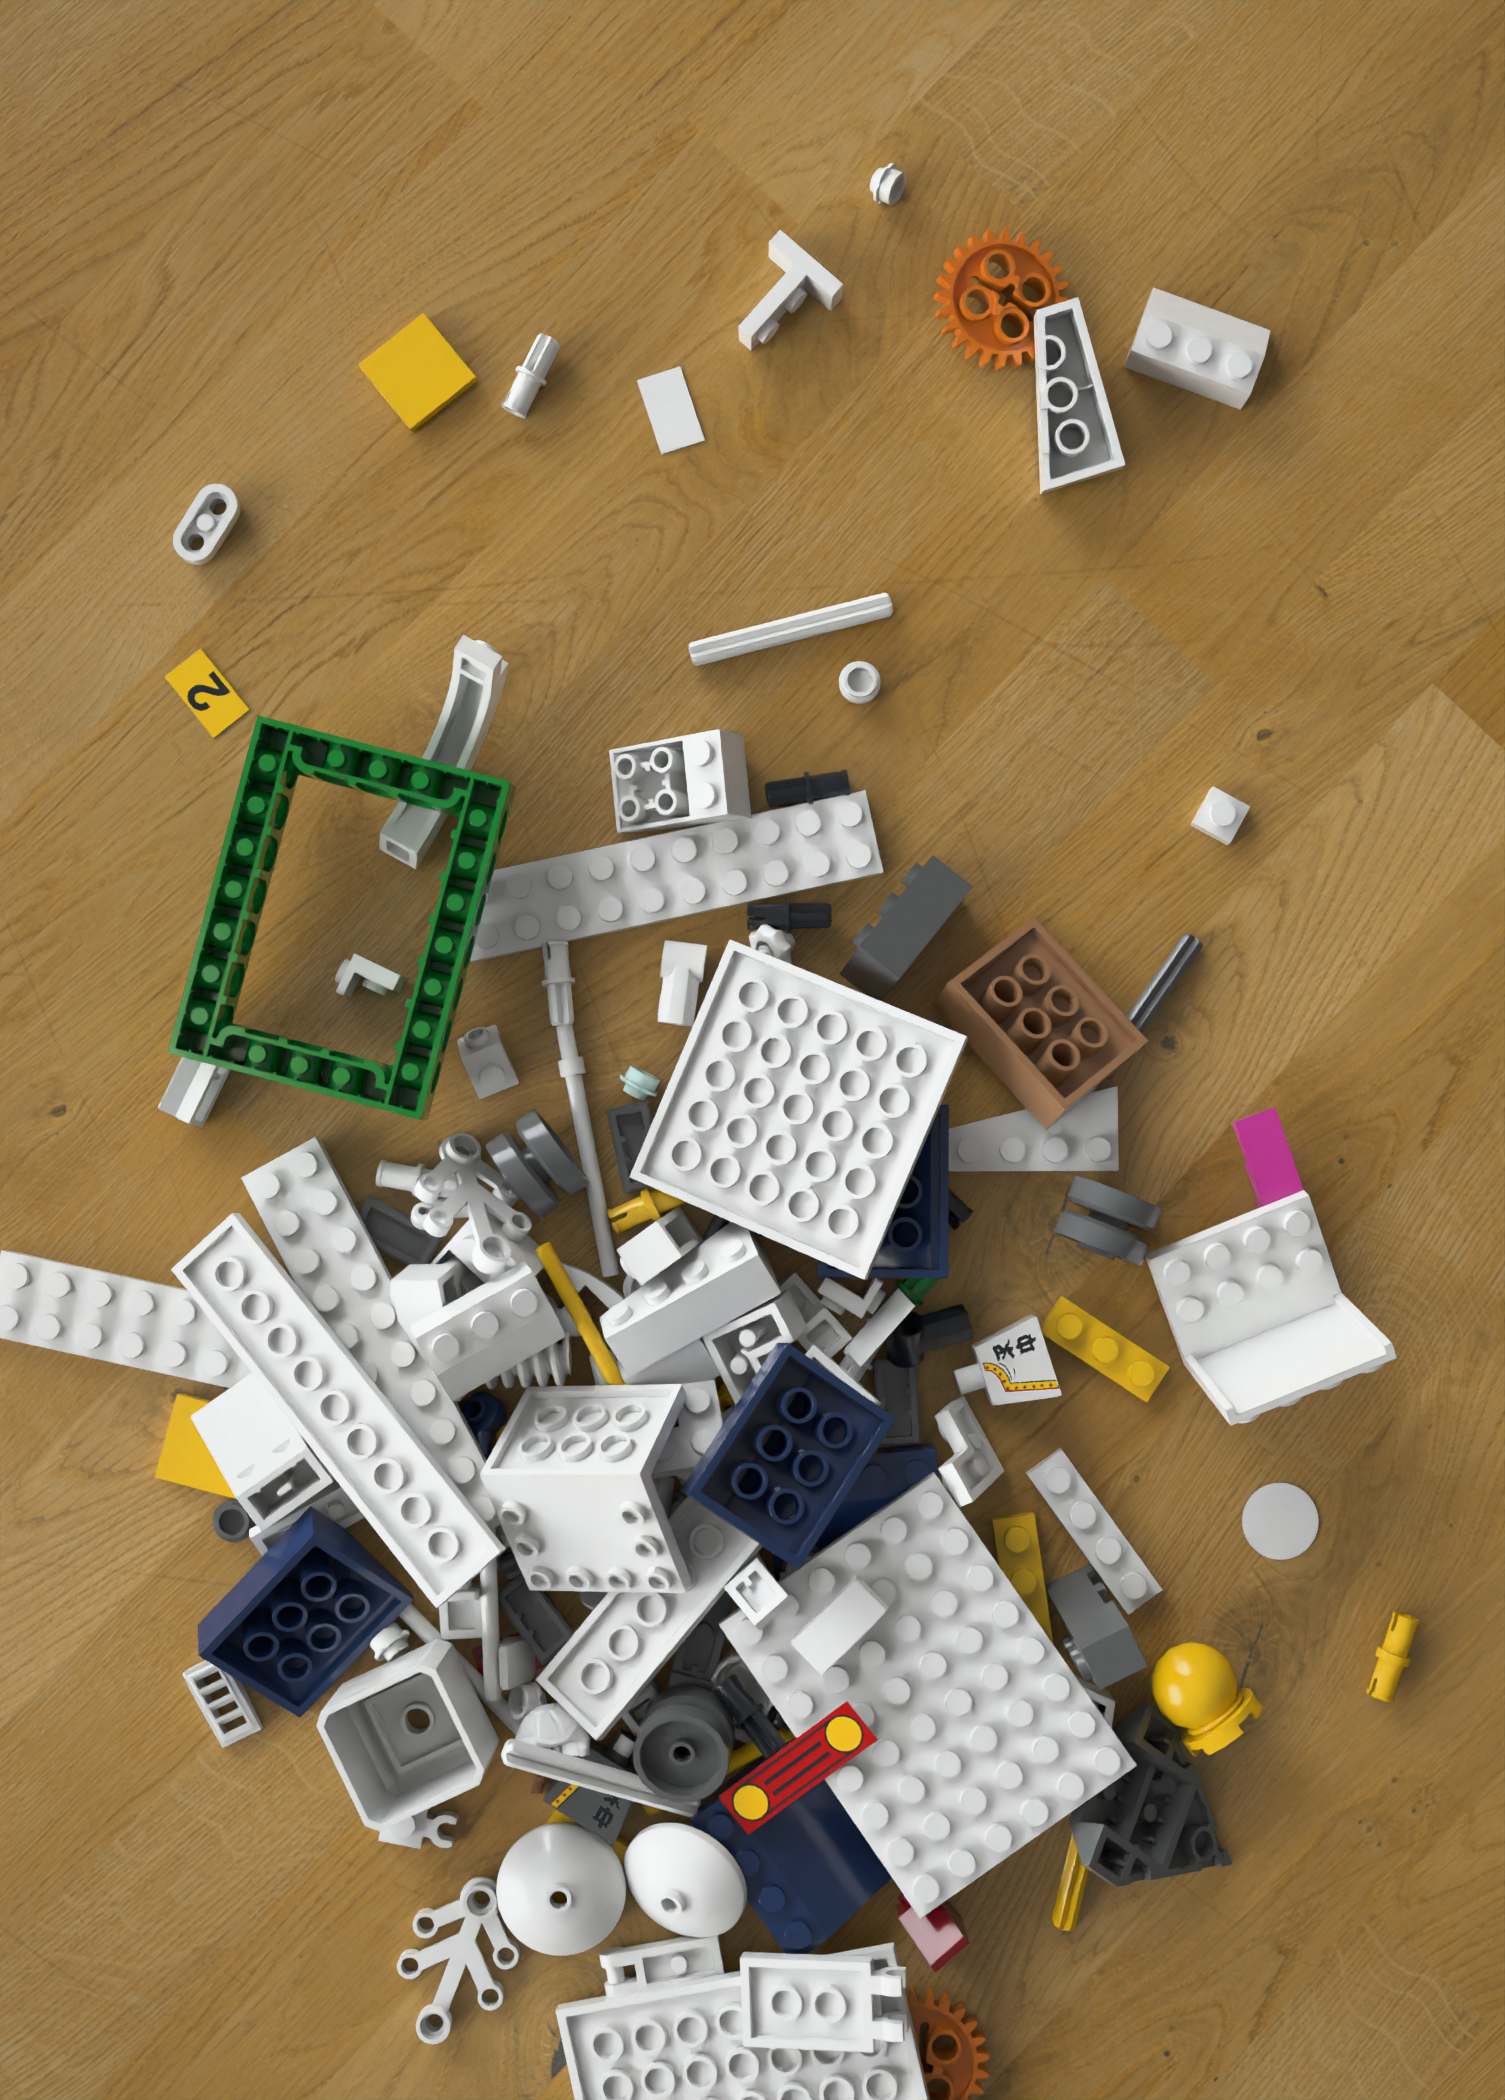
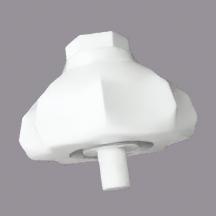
(773, 942)

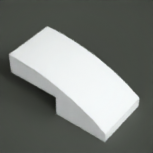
(604, 1291)
(822, 1327)
(839, 1624)

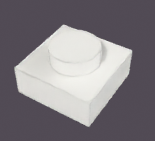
(1220, 815)

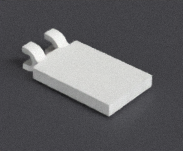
(819, 2002)

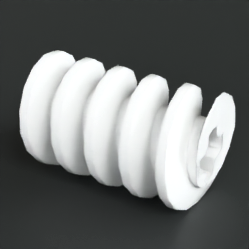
(552, 1360)

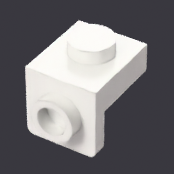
(486, 1061)
(840, 1298)
(462, 1614)

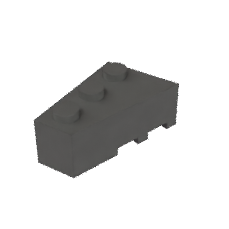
(905, 927)
(1097, 1632)

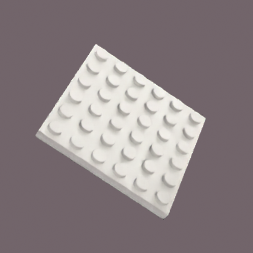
(798, 1108)

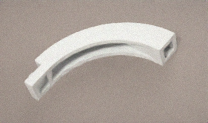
(456, 741)

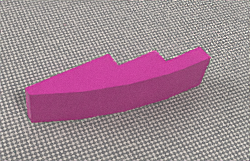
(1267, 1157)

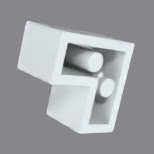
(748, 1340)

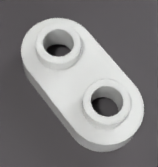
(204, 524)

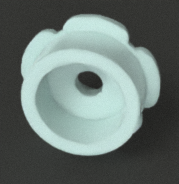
(639, 1083)

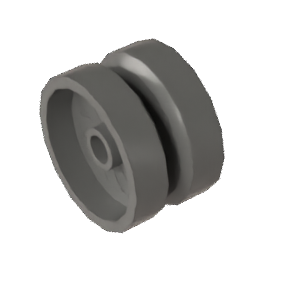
(532, 1167)
(1108, 1221)
(684, 1744)

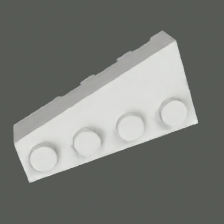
(1072, 408)
(690, 1298)

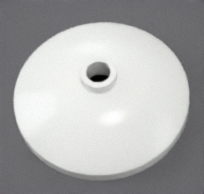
(568, 1861)
(685, 1880)

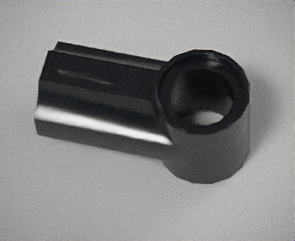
(925, 1333)

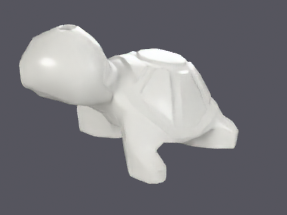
(554, 1728)

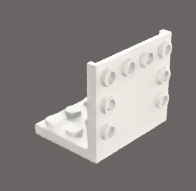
(1263, 1311)
(580, 1488)

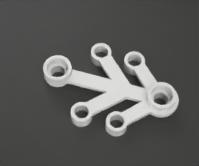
(462, 1155)
(462, 1951)

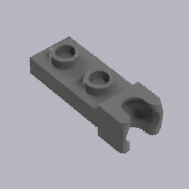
(701, 1650)

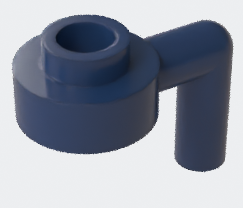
(485, 1418)

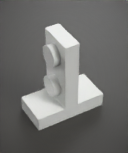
(789, 292)

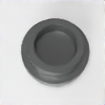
(232, 1521)

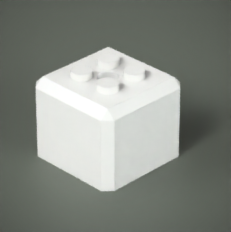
(386, 1760)

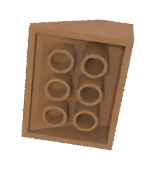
(1039, 1022)

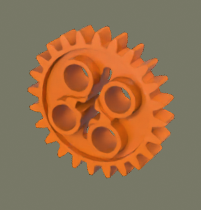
(1020, 267)
(959, 2063)

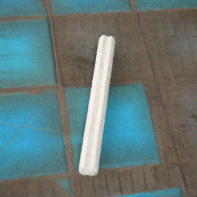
(790, 629)
(588, 1775)

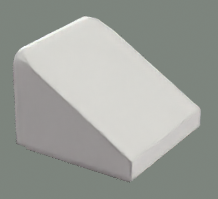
(515, 1662)

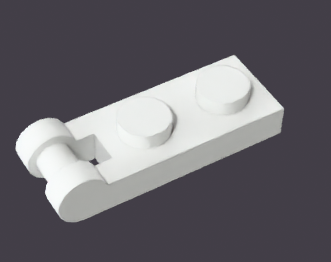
(661, 1963)

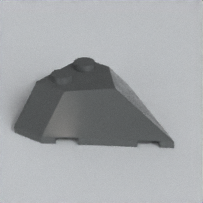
(1153, 1816)

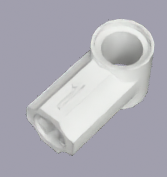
(681, 973)

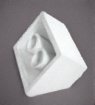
(1198, 349)
(488, 1331)

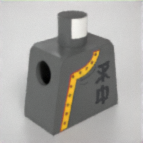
(592, 1809)

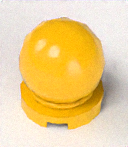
(1201, 1693)

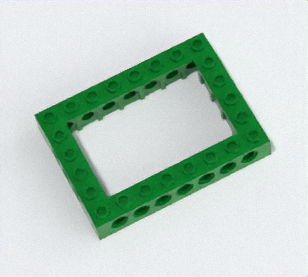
(240, 887)

